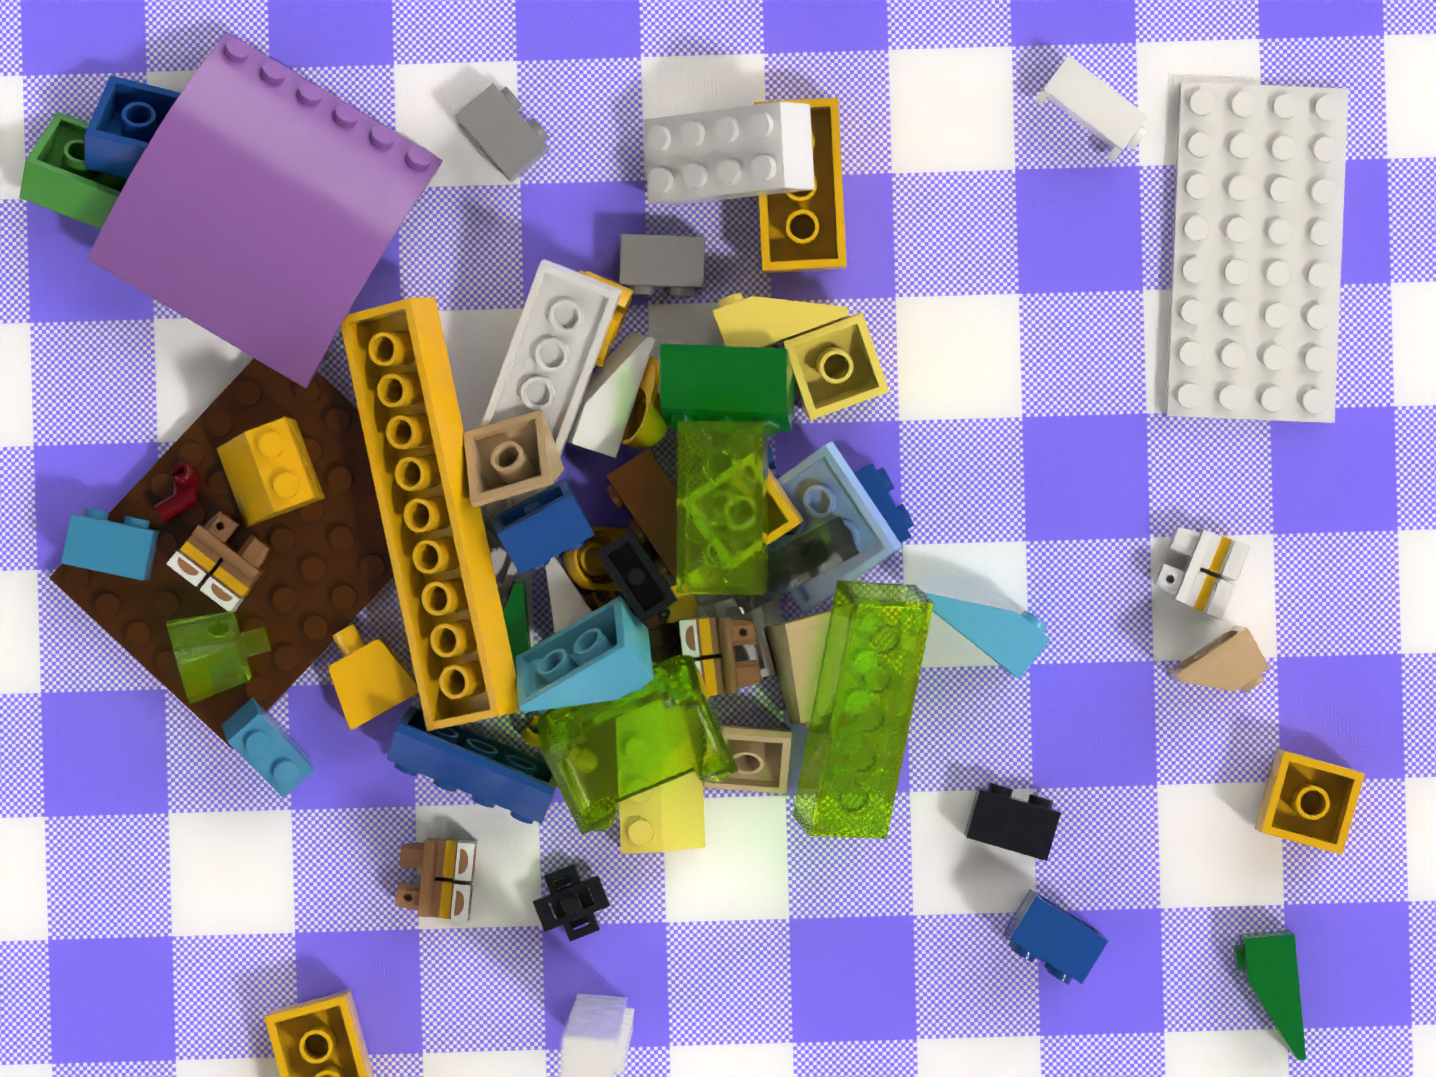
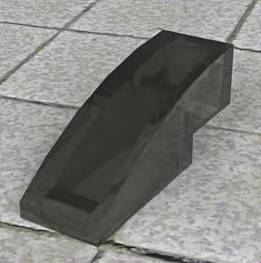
(802, 561)

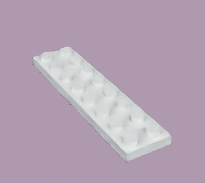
(548, 371)

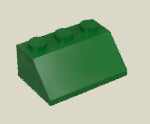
(727, 384)

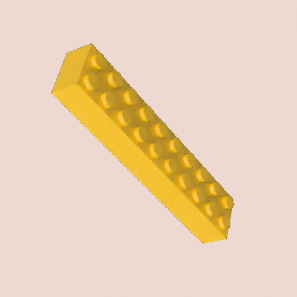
(427, 513)

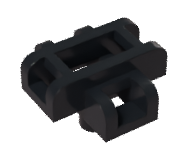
(571, 902)

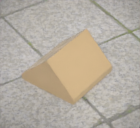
(511, 458)
(760, 757)

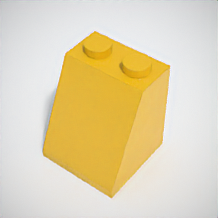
(270, 471)

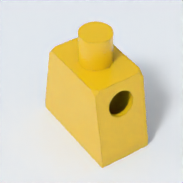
(368, 677)

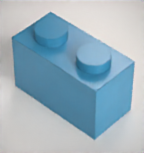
(109, 545)
(267, 747)

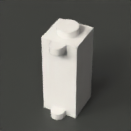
(1095, 106)

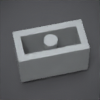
(503, 132)
(662, 263)

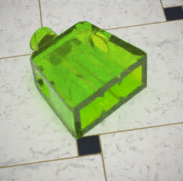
(213, 652)

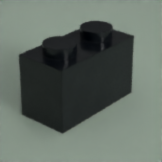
(637, 576)
(1012, 822)

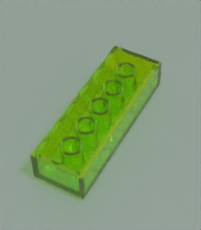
(862, 709)

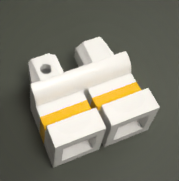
(1210, 553)

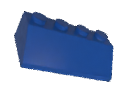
(474, 765)

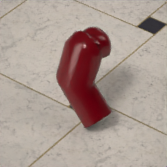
(184, 492)

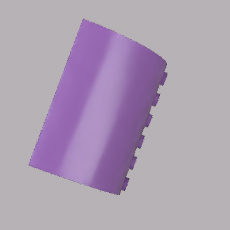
(262, 208)

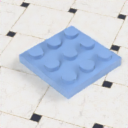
(821, 491)

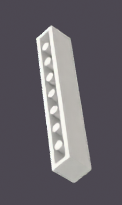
(596, 1037)

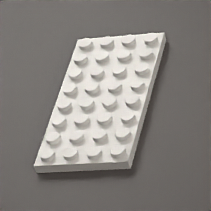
(1257, 252)

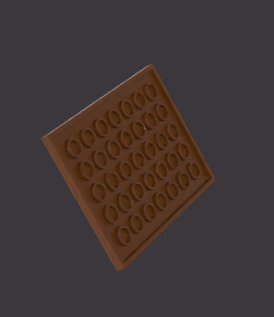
(321, 557)

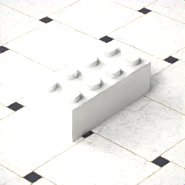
(729, 153)

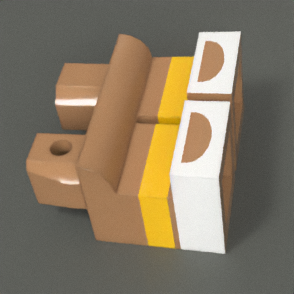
(206, 550)
(720, 636)
(434, 895)

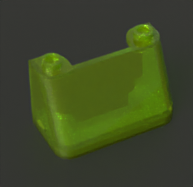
(635, 743)

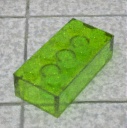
(722, 507)

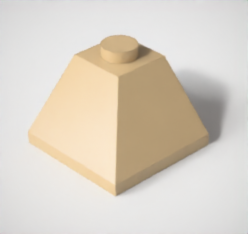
(1225, 663)

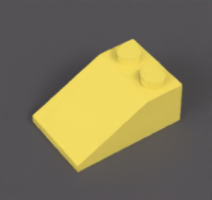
(768, 321)

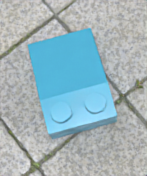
(1000, 633)
(586, 661)

